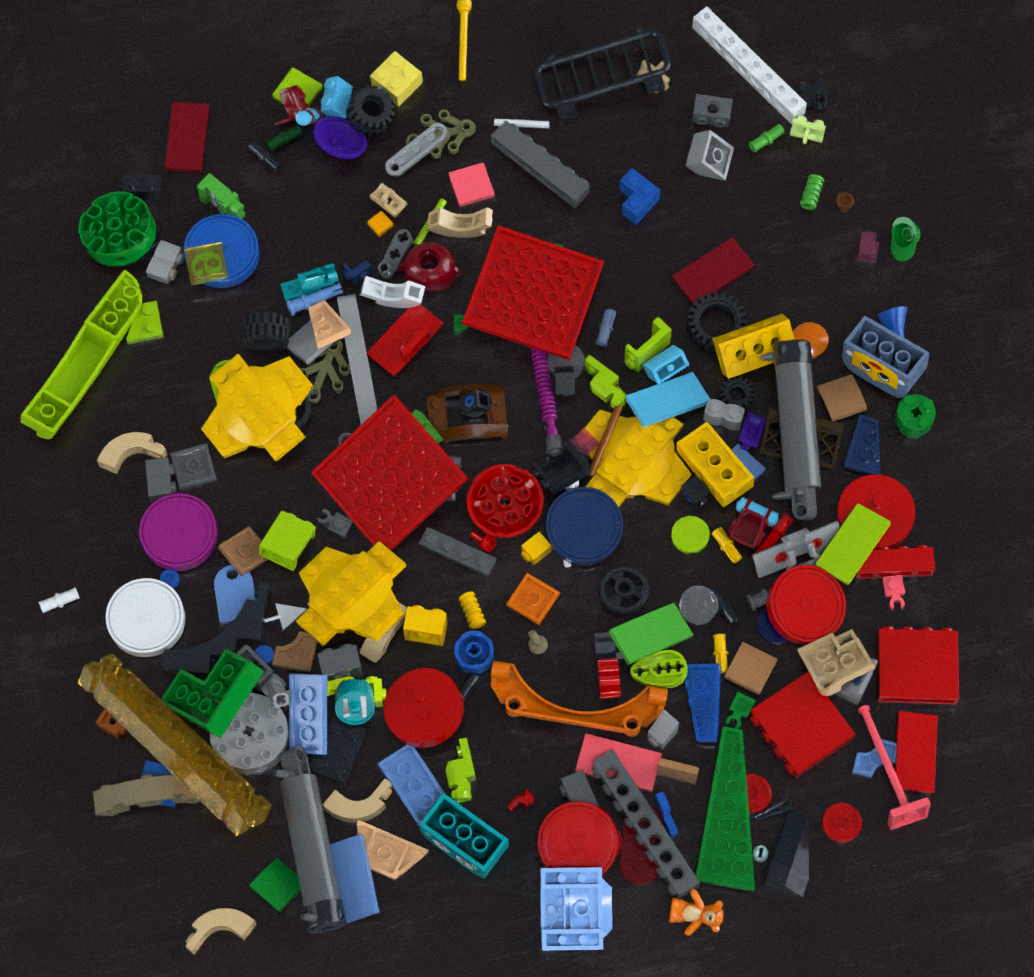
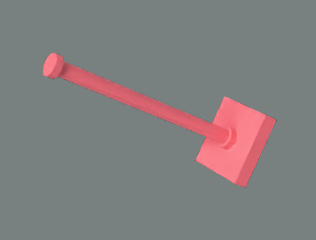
(907, 812)

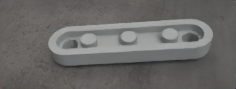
(416, 150)

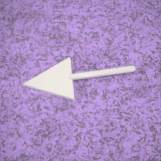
(286, 614)

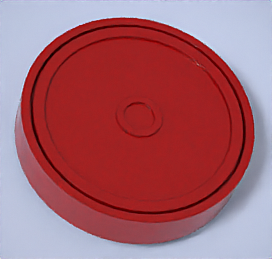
(884, 497)
(806, 604)
(423, 708)
(578, 837)

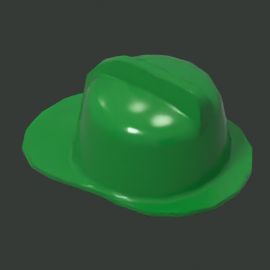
(904, 238)

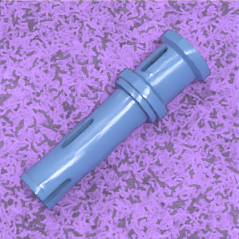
(305, 302)

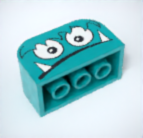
(463, 836)

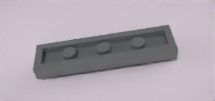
(457, 551)

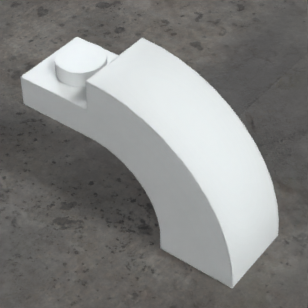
(393, 295)

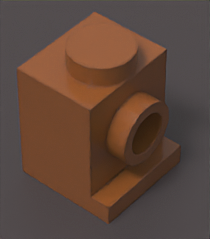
(104, 723)

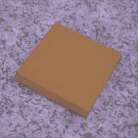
(243, 551)
(677, 771)

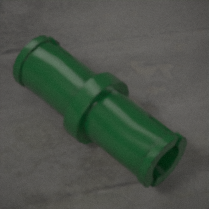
(283, 137)

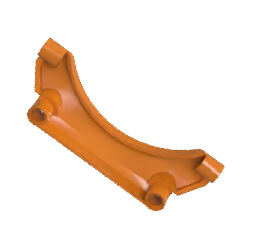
(511, 688)

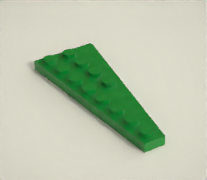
(726, 839)

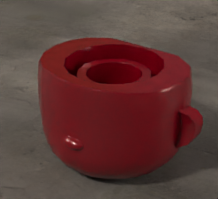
(433, 279)

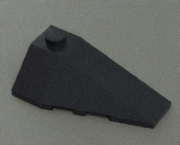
(791, 859)

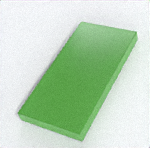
(650, 633)

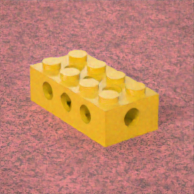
(745, 340)
(712, 475)

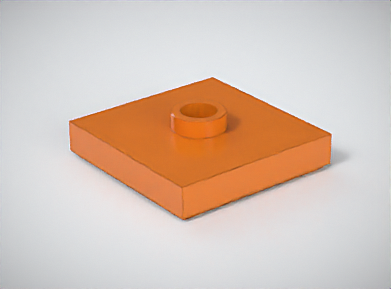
(533, 599)

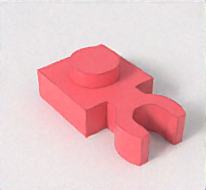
(894, 588)

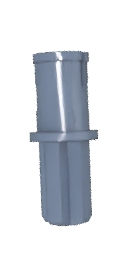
(606, 327)

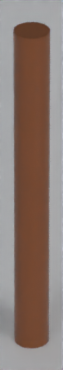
(605, 439)

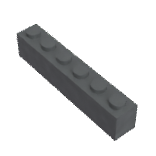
(540, 164)

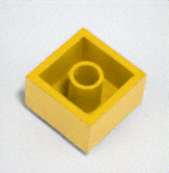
(425, 625)

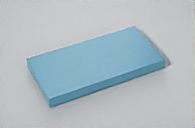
(667, 399)

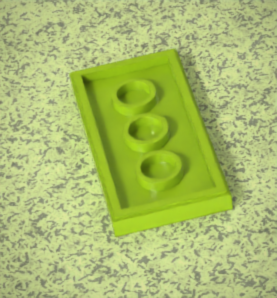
(853, 543)

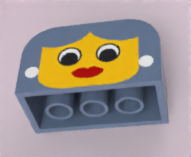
(884, 358)

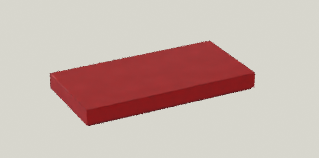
(916, 751)

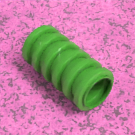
(812, 192)

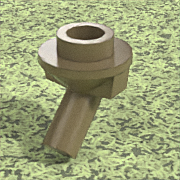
(537, 643)

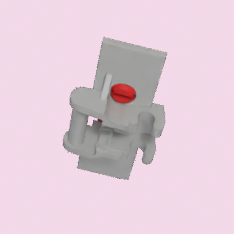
(793, 545)

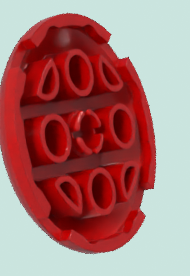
(500, 484)

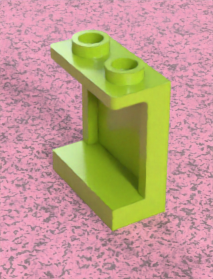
(657, 343)
(286, 540)

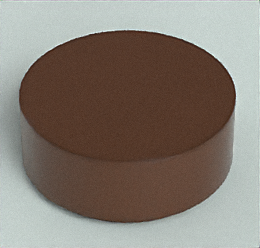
(844, 201)

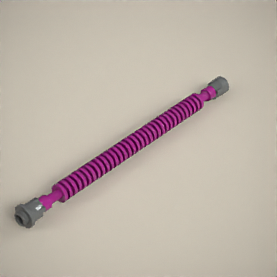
(546, 401)

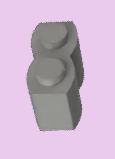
(164, 262)
(727, 415)

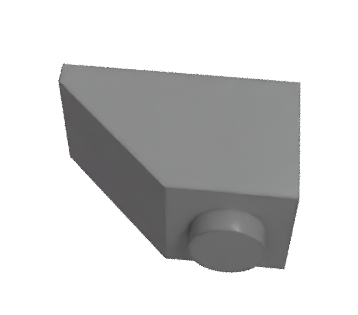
(663, 730)

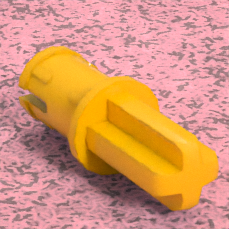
(726, 545)
(720, 651)

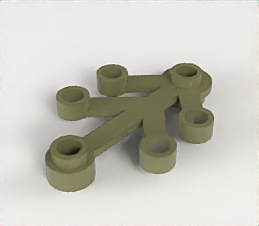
(458, 129)
(326, 367)

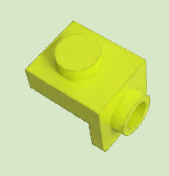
(379, 692)

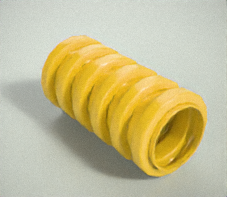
(472, 610)

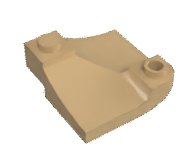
(835, 661)

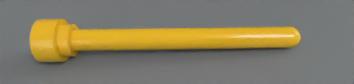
(464, 8)

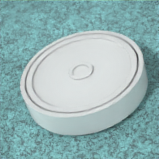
(145, 617)

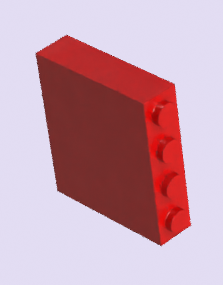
(917, 665)
(801, 725)

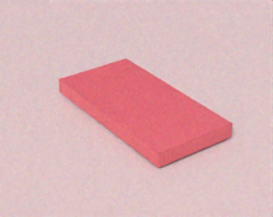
(638, 762)

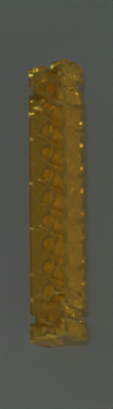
(174, 744)

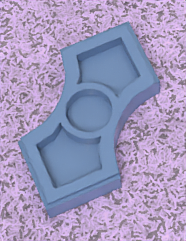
(868, 762)

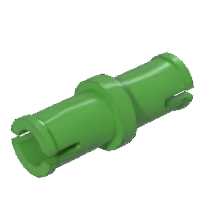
(766, 138)

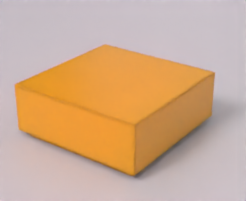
(380, 223)

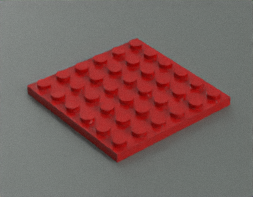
(533, 293)
(389, 474)

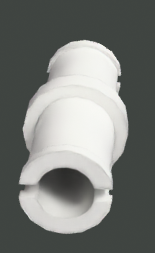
(59, 600)

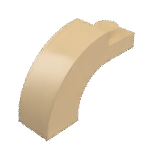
(376, 649)

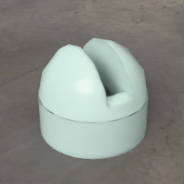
(756, 851)

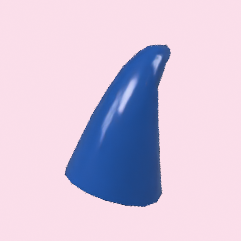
(894, 319)

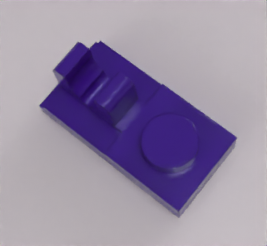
(751, 431)

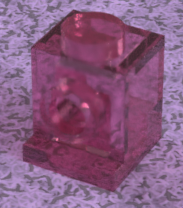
(868, 247)
(585, 442)

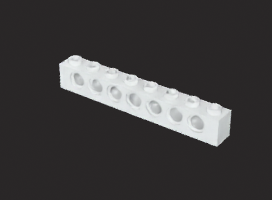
(749, 65)

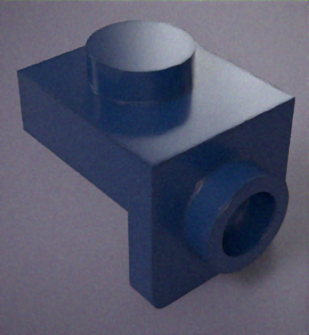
(358, 273)

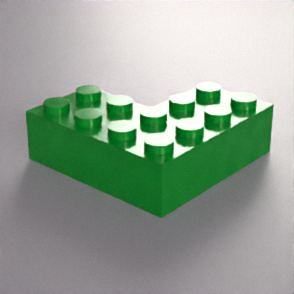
(218, 698)

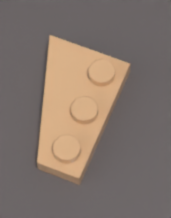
(327, 324)

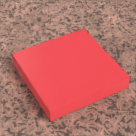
(471, 184)

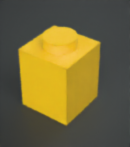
(535, 548)

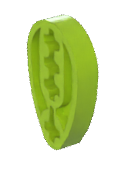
(665, 679)

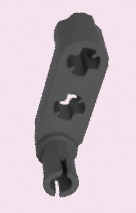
(396, 244)

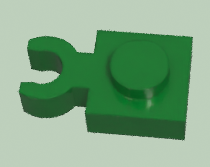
(741, 707)

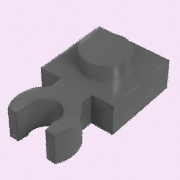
(338, 524)

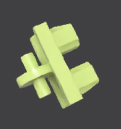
(808, 130)

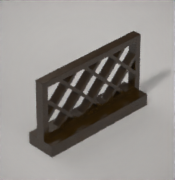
(823, 426)

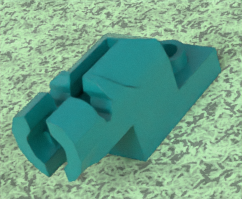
(309, 282)

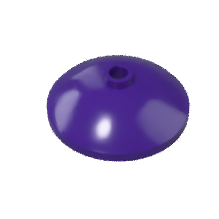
(338, 138)

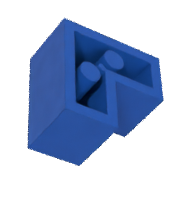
(641, 195)

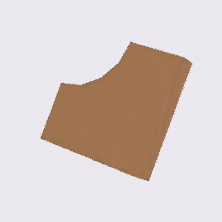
(296, 655)

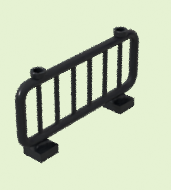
(653, 79)

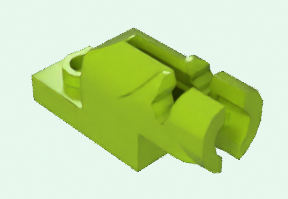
(605, 383)
(460, 772)

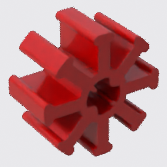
(608, 678)

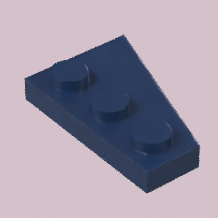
(864, 448)

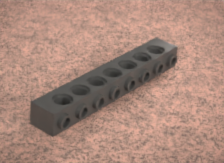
(611, 762)

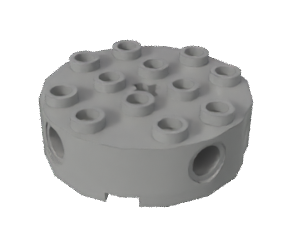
(268, 738)

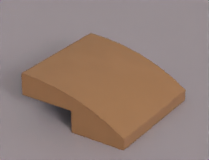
(841, 398)
(751, 668)

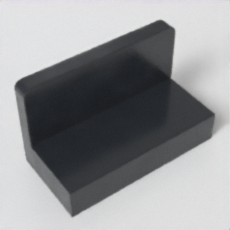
(605, 646)

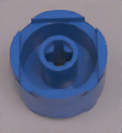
(474, 663)

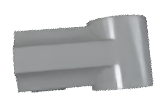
(275, 690)

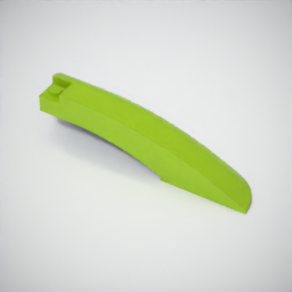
(85, 357)

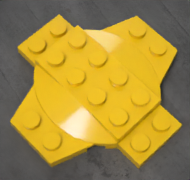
(257, 407)
(638, 459)
(351, 593)

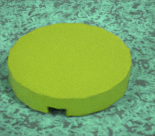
(690, 534)

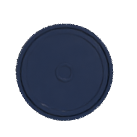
(584, 526)

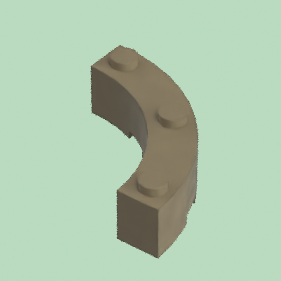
(142, 792)

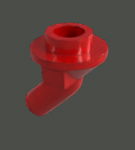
(487, 542)
(525, 798)

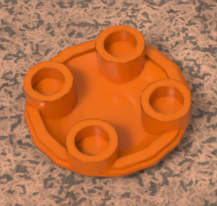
(815, 335)

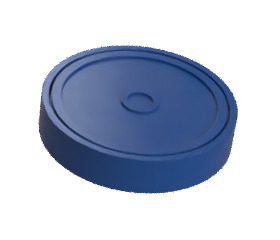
(238, 245)

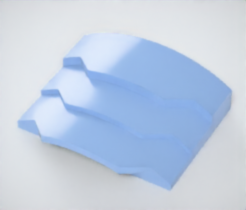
(574, 908)

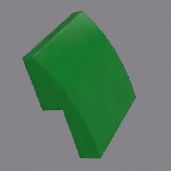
(277, 885)

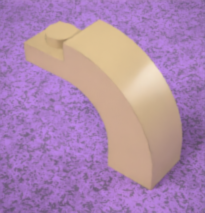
(459, 225)
(126, 445)
(364, 810)
(218, 920)

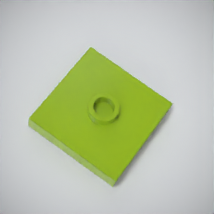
(309, 86)

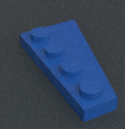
(704, 699)

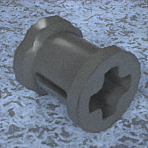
(757, 599)

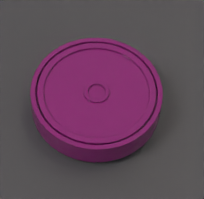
(178, 532)

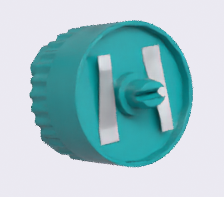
(354, 701)

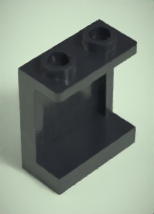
(562, 469)

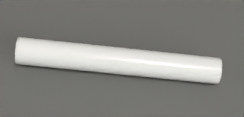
(523, 123)

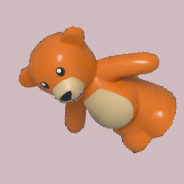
(697, 913)

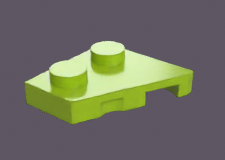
(146, 324)

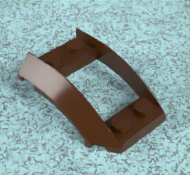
(495, 419)

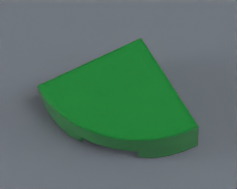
(458, 327)

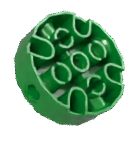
(117, 229)

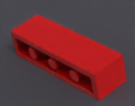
(898, 561)

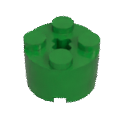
(915, 405)

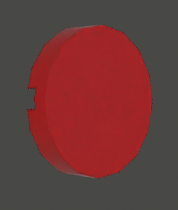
(758, 793)
(841, 822)

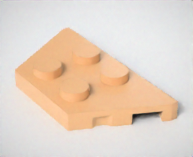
(389, 853)

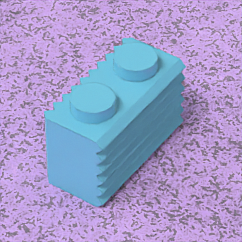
(336, 97)
(666, 364)

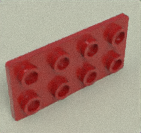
(404, 339)

